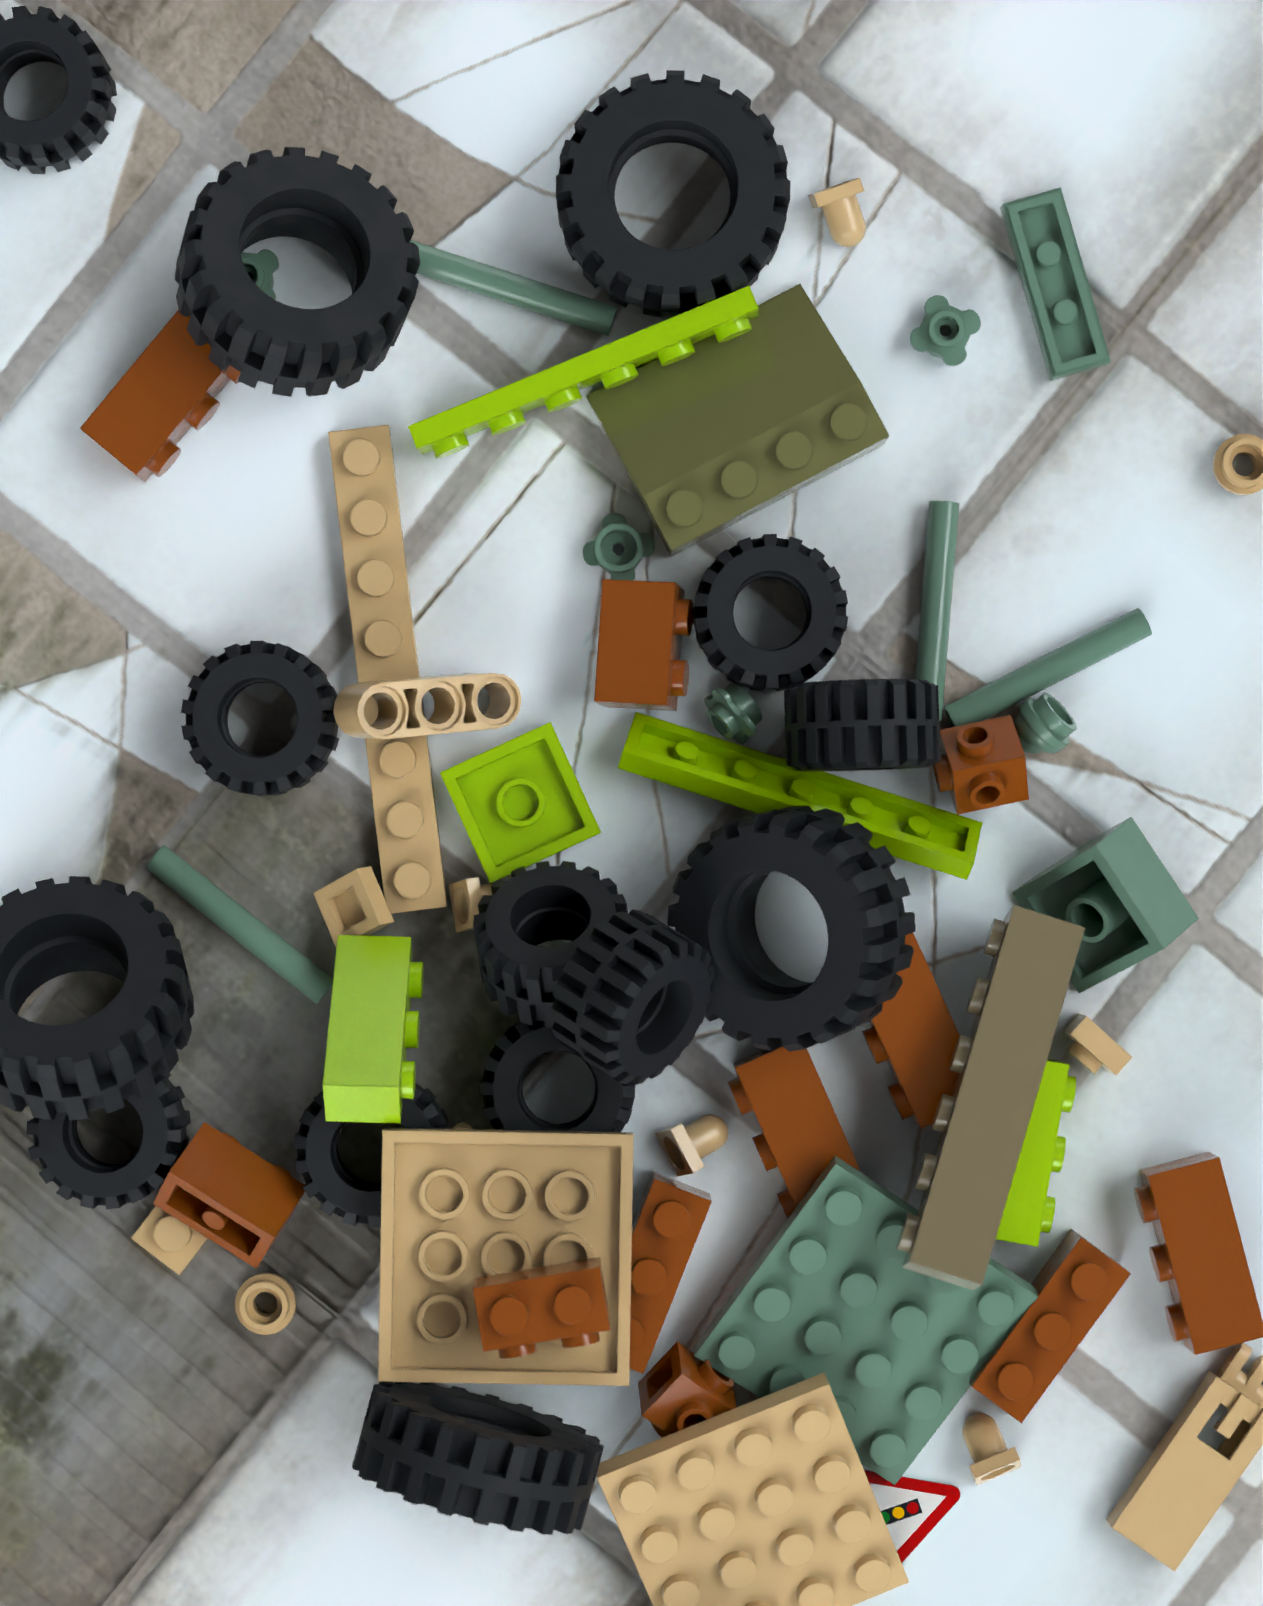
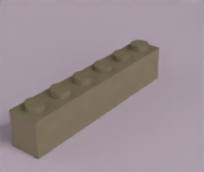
(992, 1097)

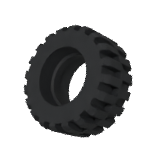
(672, 113)
(309, 202)
(860, 911)
(121, 1046)

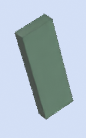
(1055, 284)

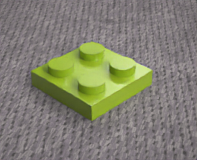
(520, 802)

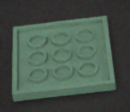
(842, 1305)

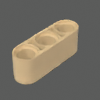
(453, 712)

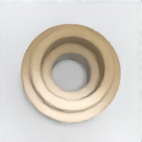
(1223, 464)
(262, 1322)

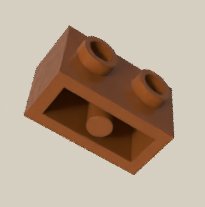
(642, 645)
(230, 1194)
(542, 1306)

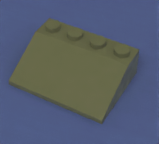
(739, 422)

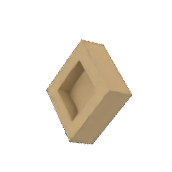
(354, 904)
(1094, 1047)
(169, 1240)

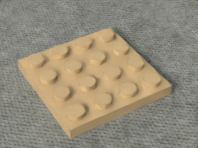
(492, 1206)
(755, 1508)

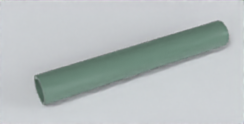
(516, 289)
(937, 595)
(1049, 669)
(240, 924)

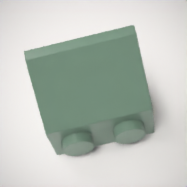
(1118, 895)

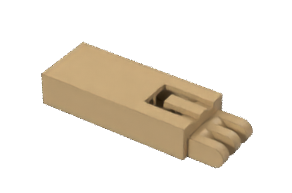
(1185, 1476)

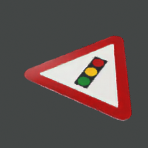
(911, 1508)

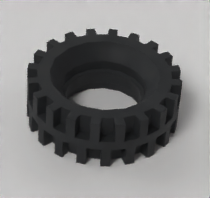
(477, 1457)

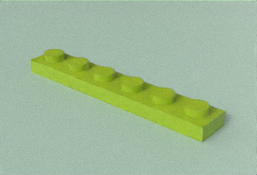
(610, 363)
(766, 783)

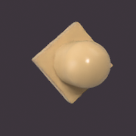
(842, 211)
(465, 899)
(691, 1143)
(988, 1449)

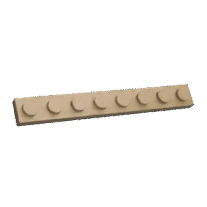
(387, 651)

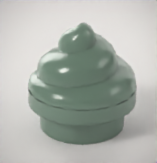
(1044, 725)

